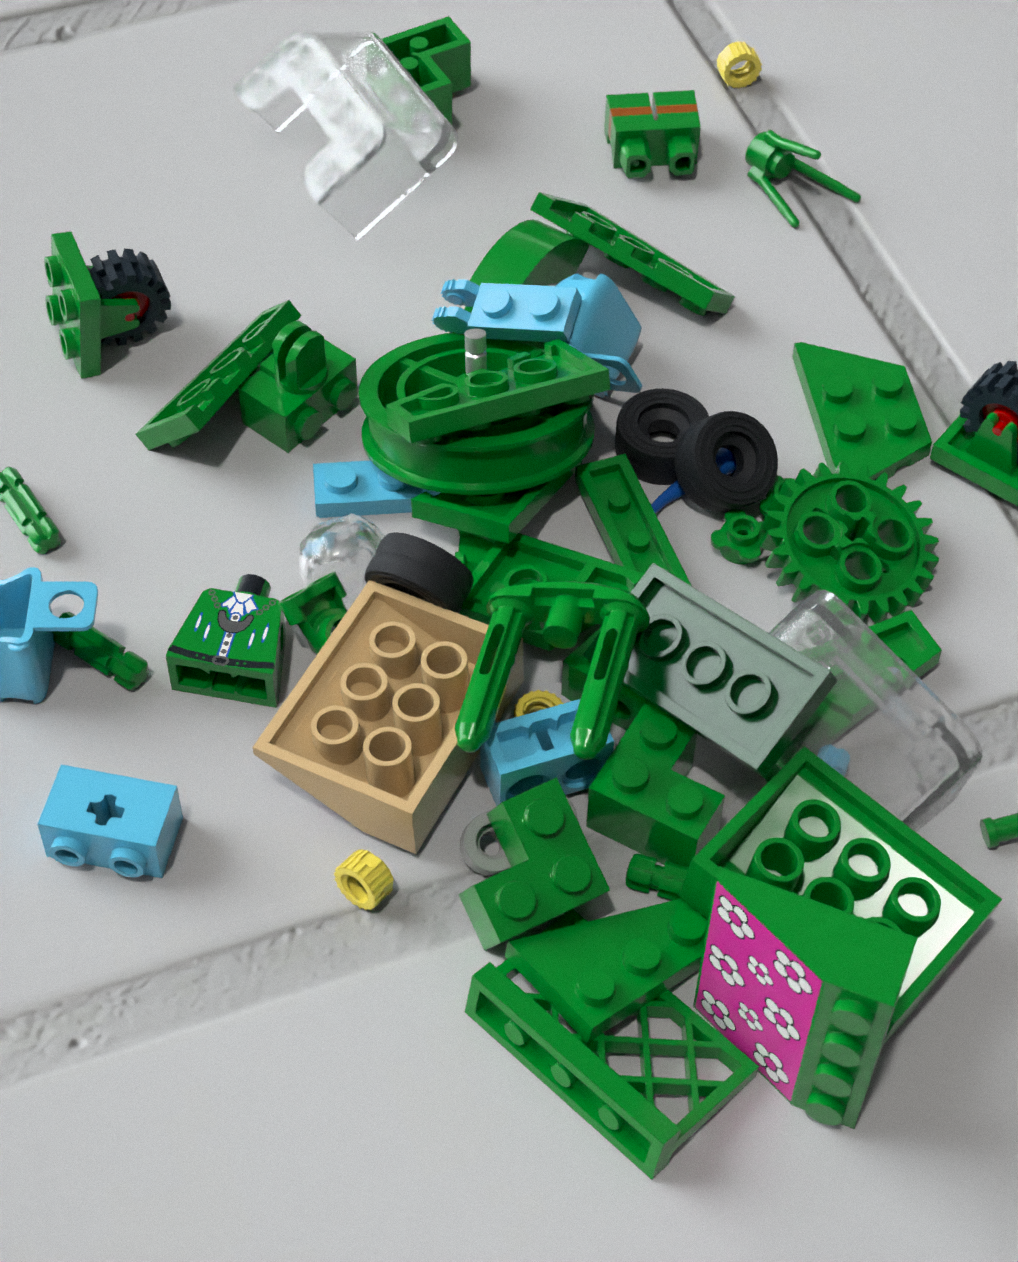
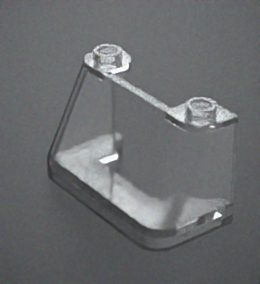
(879, 718)

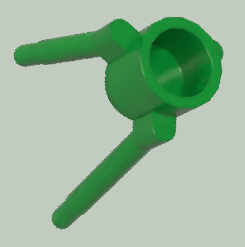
(773, 158)

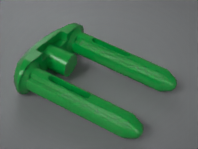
(564, 609)

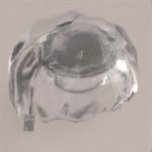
(343, 547)

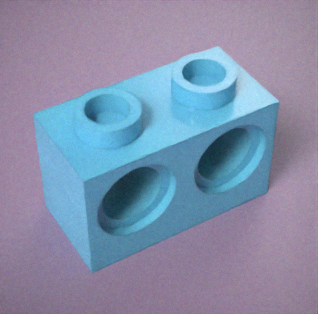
(536, 750)

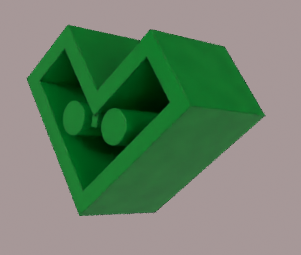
(436, 58)
(645, 794)
(548, 869)

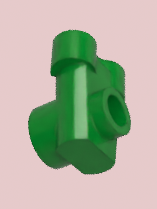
(316, 609)

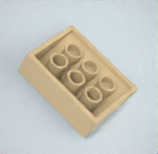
(380, 712)

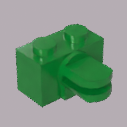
(298, 387)

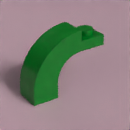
(531, 256)

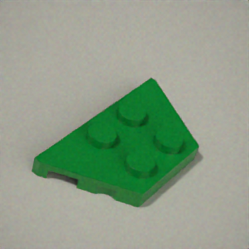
(862, 410)
(530, 561)

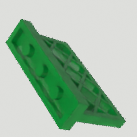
(592, 1087)

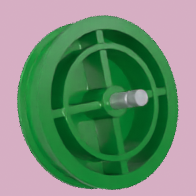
(489, 461)

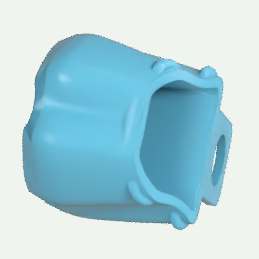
(605, 329)
(27, 629)

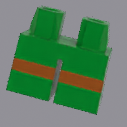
(655, 134)

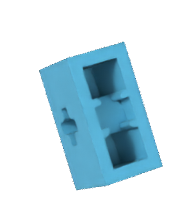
(110, 821)

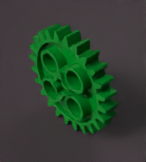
(850, 541)

